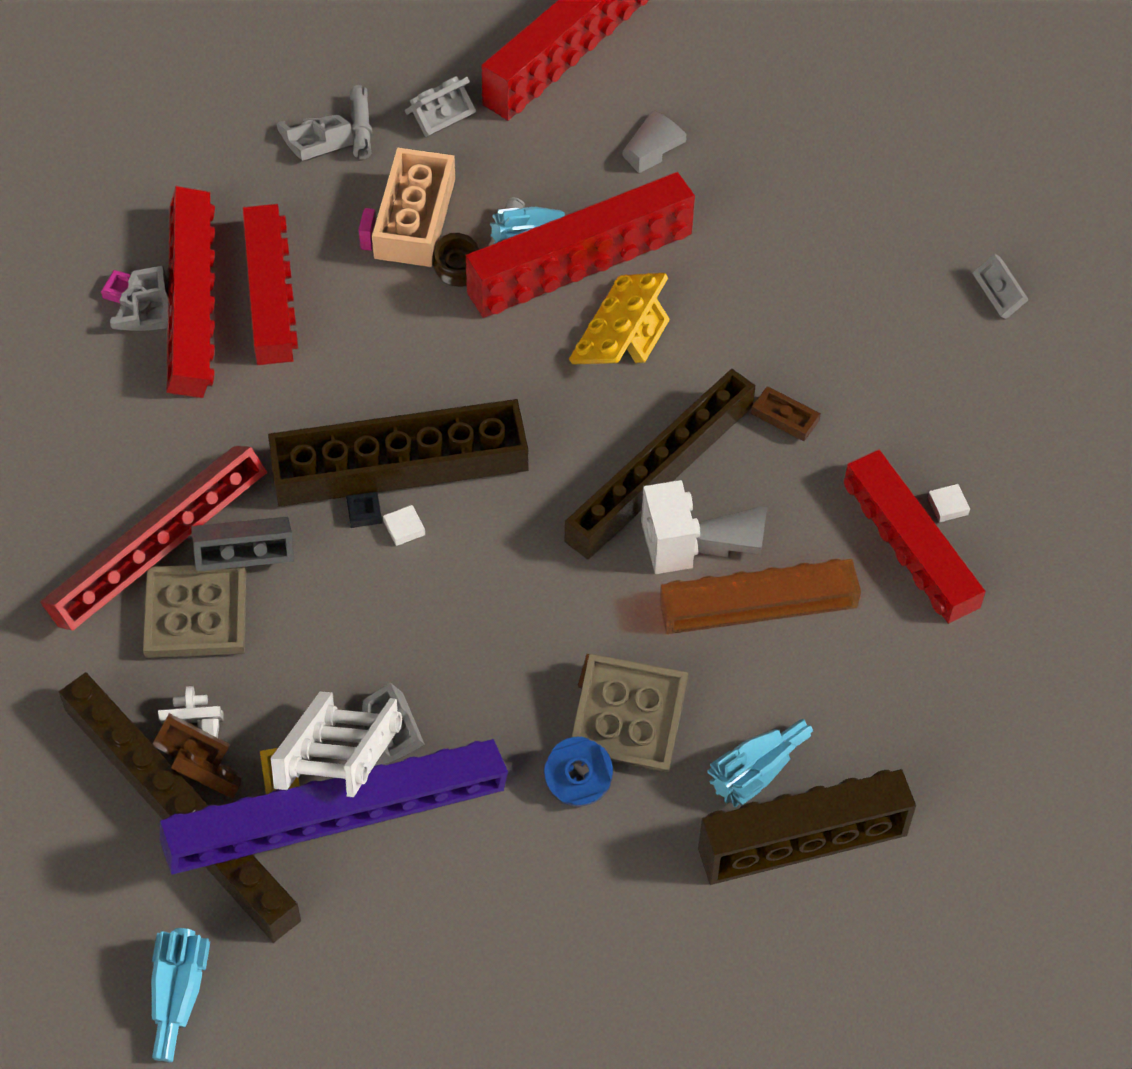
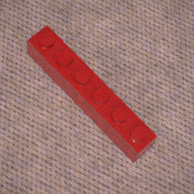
(268, 285)
(913, 536)

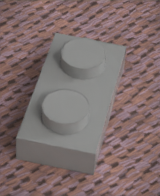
(1000, 286)

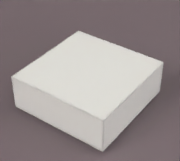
(948, 503)
(404, 525)

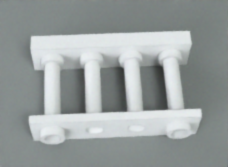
(316, 726)

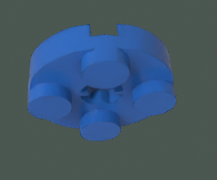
(561, 762)

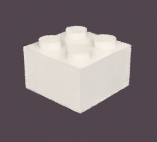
(669, 526)

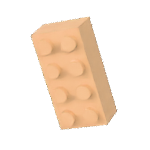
(414, 207)

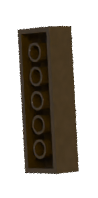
(805, 826)

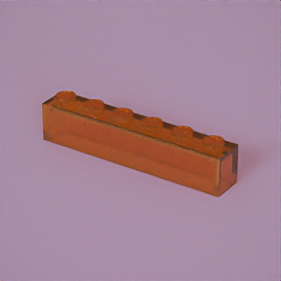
(759, 596)

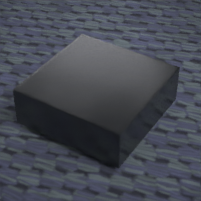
(364, 509)

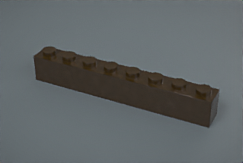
(659, 463)

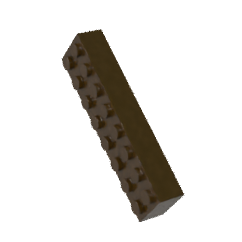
(398, 452)

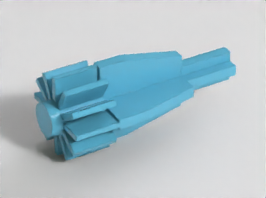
(516, 221)
(755, 763)
(175, 985)

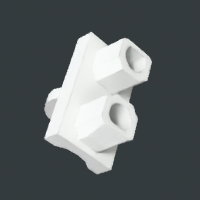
(206, 717)

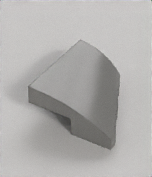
(317, 136)
(651, 140)
(144, 302)
(733, 532)
(408, 737)

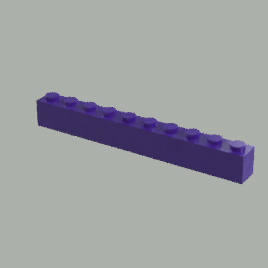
(324, 808)

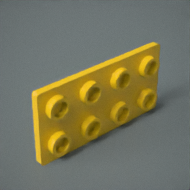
(626, 320)

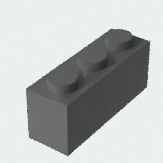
(242, 543)

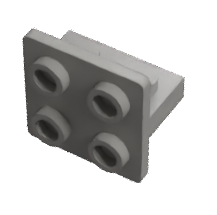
(441, 106)

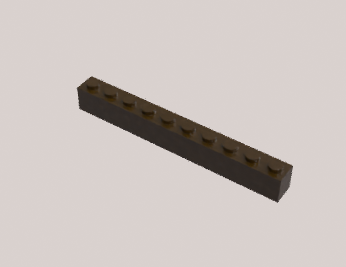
(170, 794)

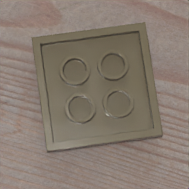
(194, 611)
(631, 710)

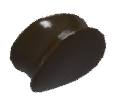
(451, 258)

